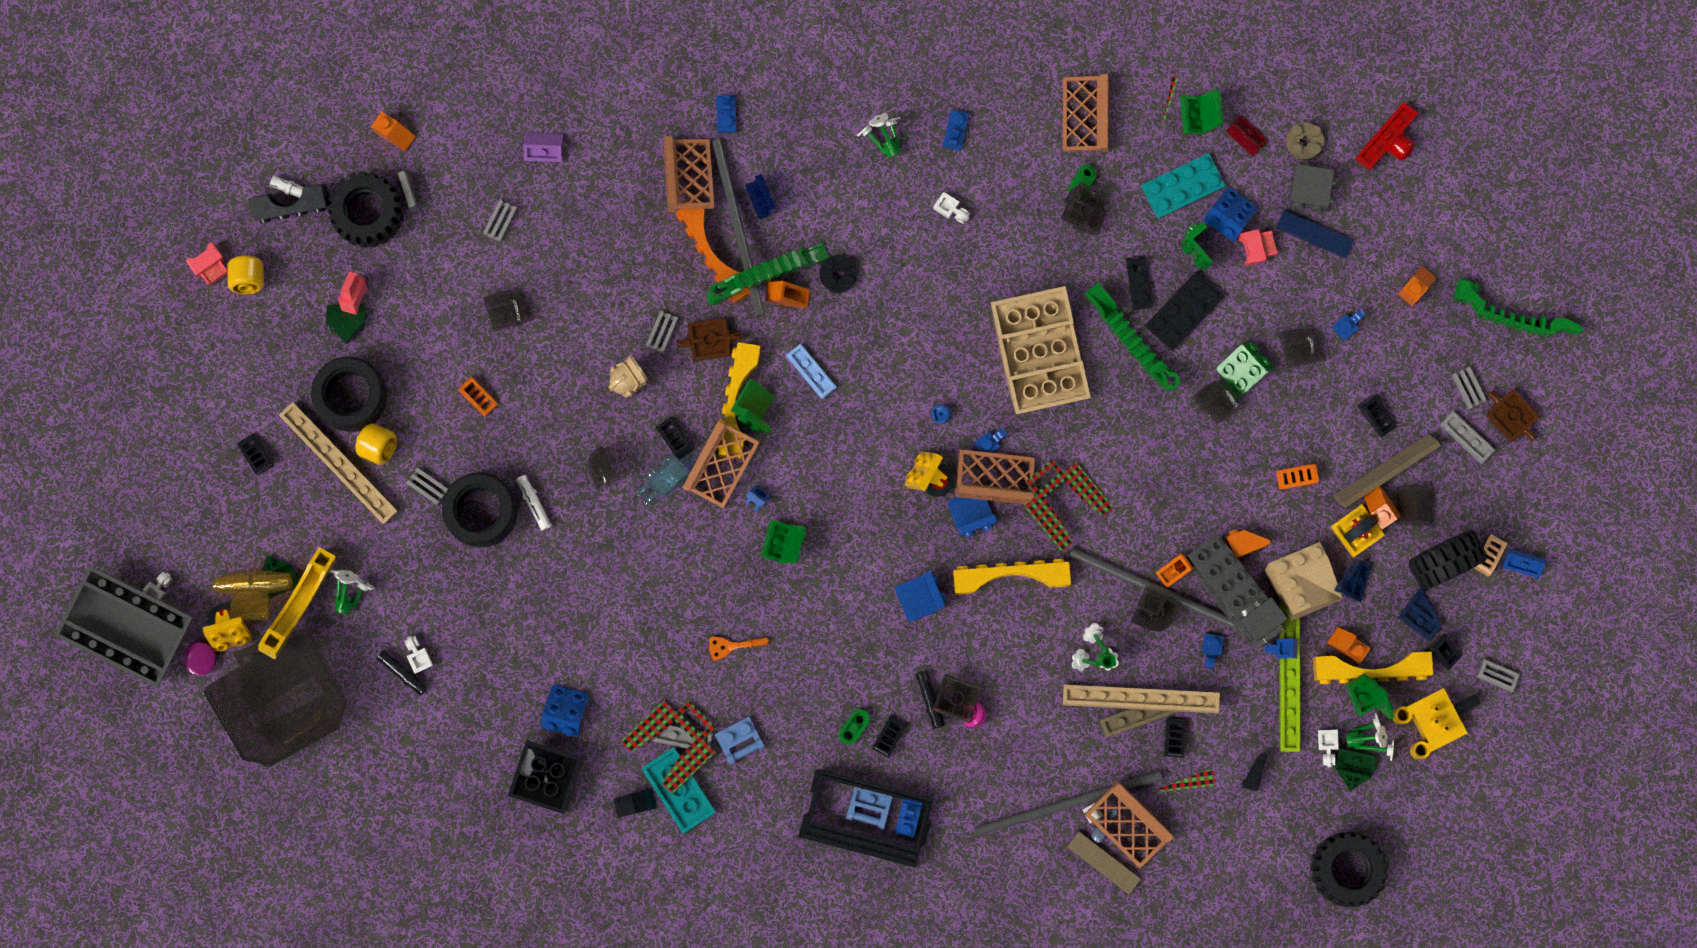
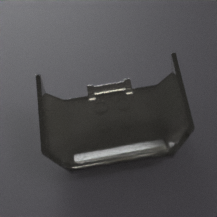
(279, 703)

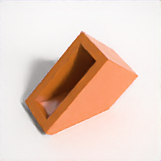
(393, 131)
(1417, 286)
(787, 294)
(1381, 507)
(1244, 542)

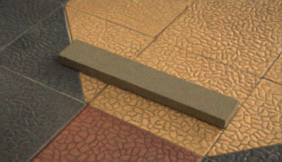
(1387, 470)

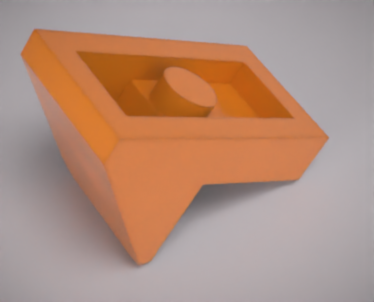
(1348, 645)

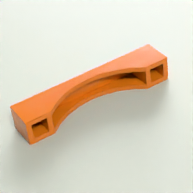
(694, 221)

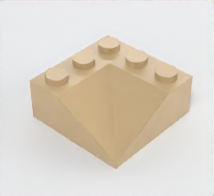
(1303, 581)

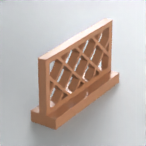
(1102, 113)
(672, 171)
(706, 455)
(994, 493)
(1141, 812)

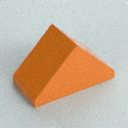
(1174, 570)

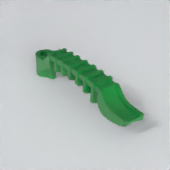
(791, 262)
(1468, 292)
(1107, 310)

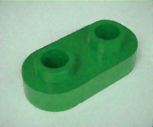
(1080, 178)
(854, 727)

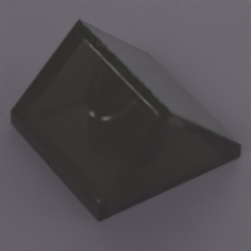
(1415, 505)
(956, 698)

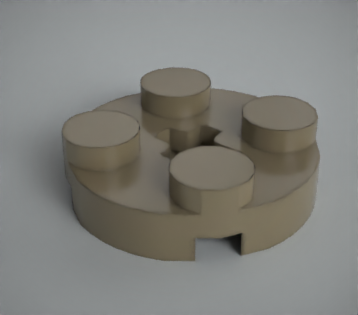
(1296, 147)

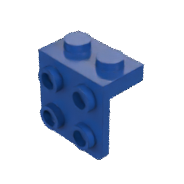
(1230, 214)
(971, 516)
(920, 596)
(564, 710)

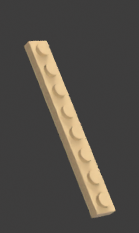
(338, 463)
(1141, 699)

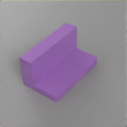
(543, 147)

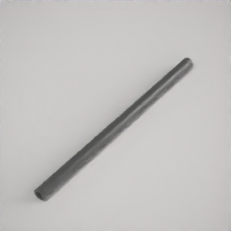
(737, 223)
(1143, 583)
(1063, 805)

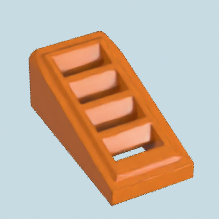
(466, 384)
(1314, 476)

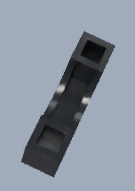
(267, 207)

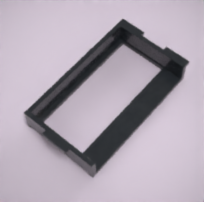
(858, 842)

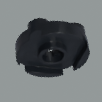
(831, 282)

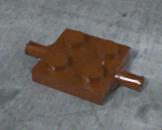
(709, 339)
(1512, 415)

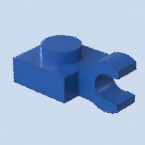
(1347, 326)
(989, 443)
(1211, 646)
(1284, 649)

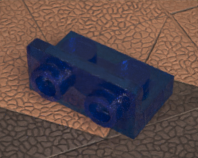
(761, 197)

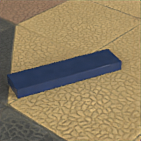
(1314, 234)

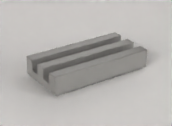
(408, 191)
(506, 206)
(667, 317)
(1462, 391)
(440, 495)
(1482, 669)

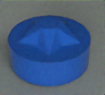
(941, 414)

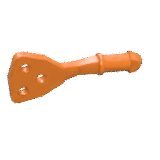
(729, 646)

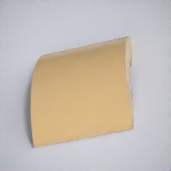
(1039, 350)

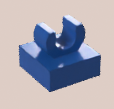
(757, 496)

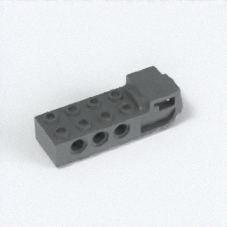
(1236, 592)

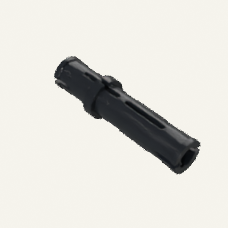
(402, 673)
(929, 698)

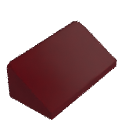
(1246, 135)

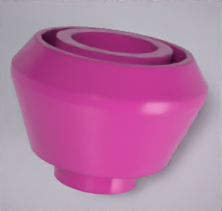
(978, 717)

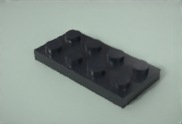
(1184, 311)

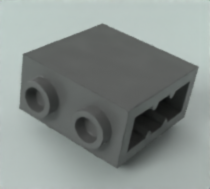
(1312, 187)

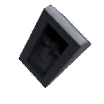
(1444, 651)
(634, 803)

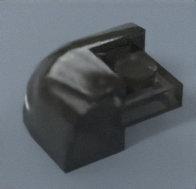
(1084, 210)
(506, 309)
(1300, 347)
(1218, 400)
(601, 468)
(1155, 611)

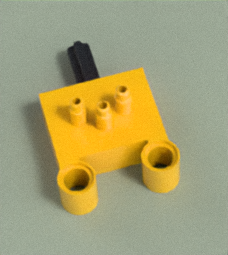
(1436, 720)

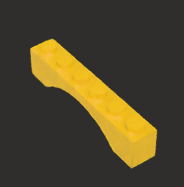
(745, 362)
(1051, 574)
(290, 615)
(1413, 665)

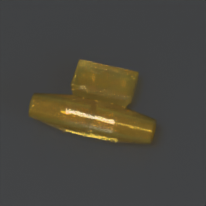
(252, 592)

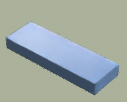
(811, 371)

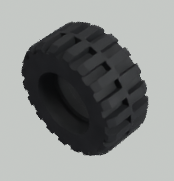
(354, 187)
(1447, 560)
(1374, 860)

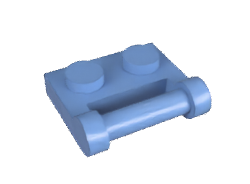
(737, 734)
(872, 801)

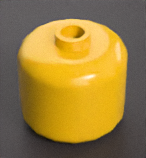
(245, 274)
(376, 444)

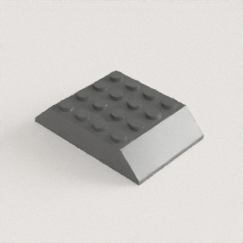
(124, 625)

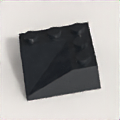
(545, 777)

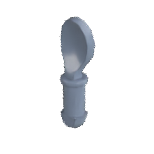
(1097, 835)

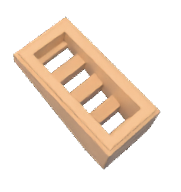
(1489, 570)

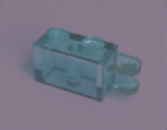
(664, 479)

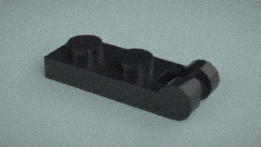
(1138, 283)

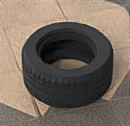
(329, 375)
(457, 493)

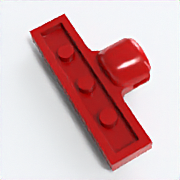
(1390, 139)

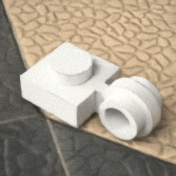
(948, 205)
(163, 580)
(419, 659)
(1328, 741)

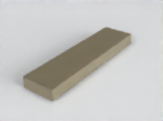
(1130, 719)
(1103, 863)

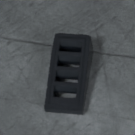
(1372, 419)
(683, 451)
(262, 467)
(882, 751)
(1174, 754)
(1254, 776)

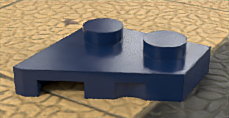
(1354, 581)
(1420, 616)

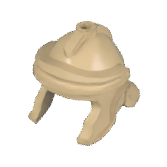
(627, 377)

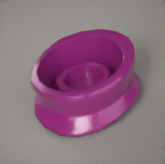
(200, 658)

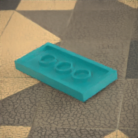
(1183, 186)
(688, 803)

